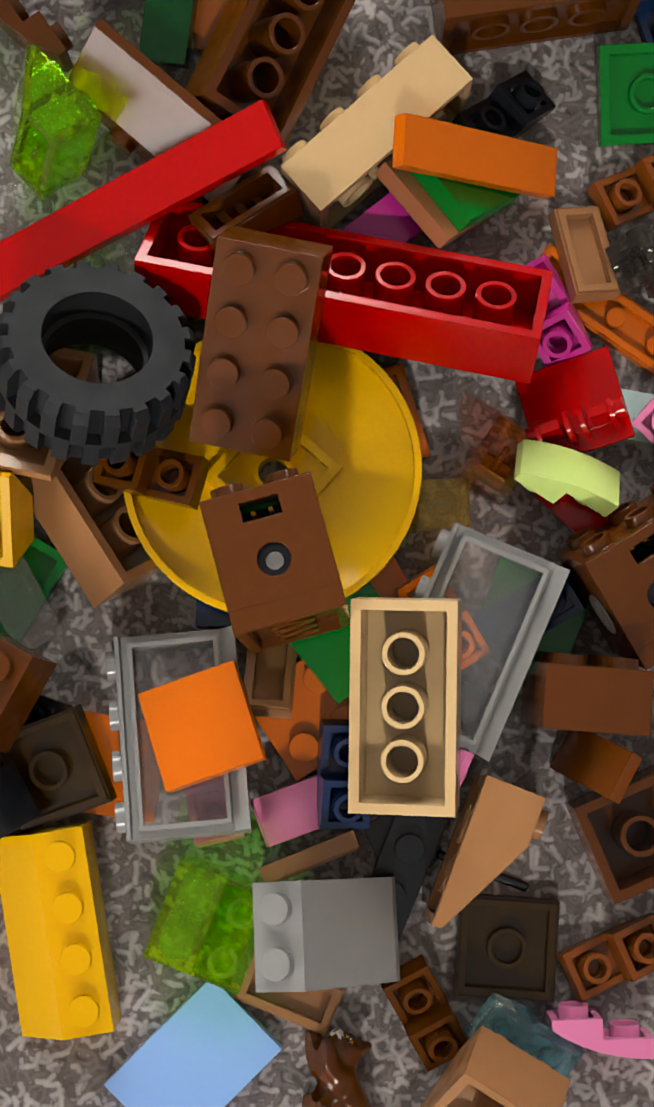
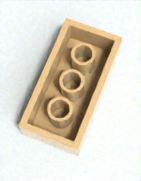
(340, 162)
(405, 706)

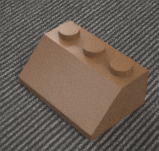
(90, 531)

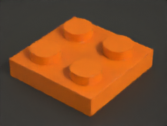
(298, 737)

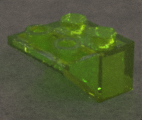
(50, 126)
(205, 924)

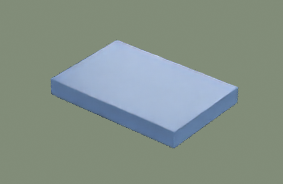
(196, 1055)

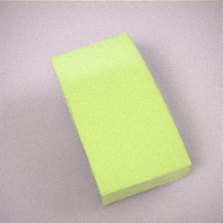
(559, 470)

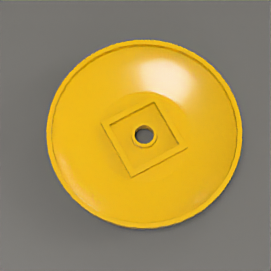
(361, 462)

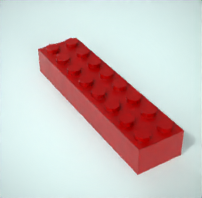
(383, 295)

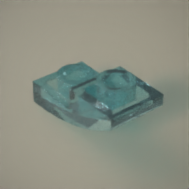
(523, 1030)

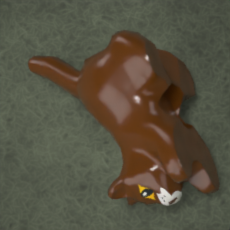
(335, 1066)

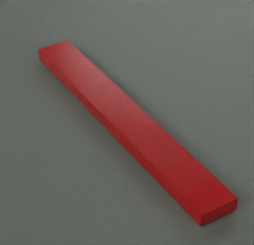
(141, 195)

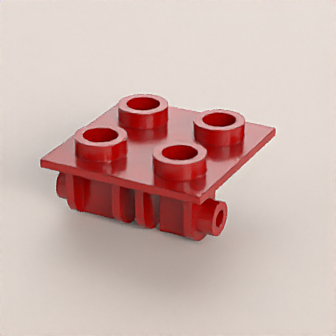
(576, 403)

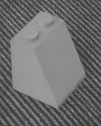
(325, 934)

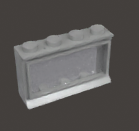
(504, 616)
(148, 811)

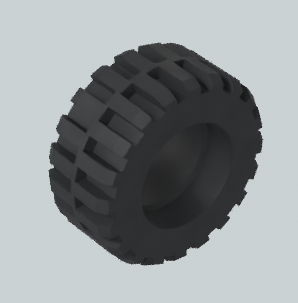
(104, 311)

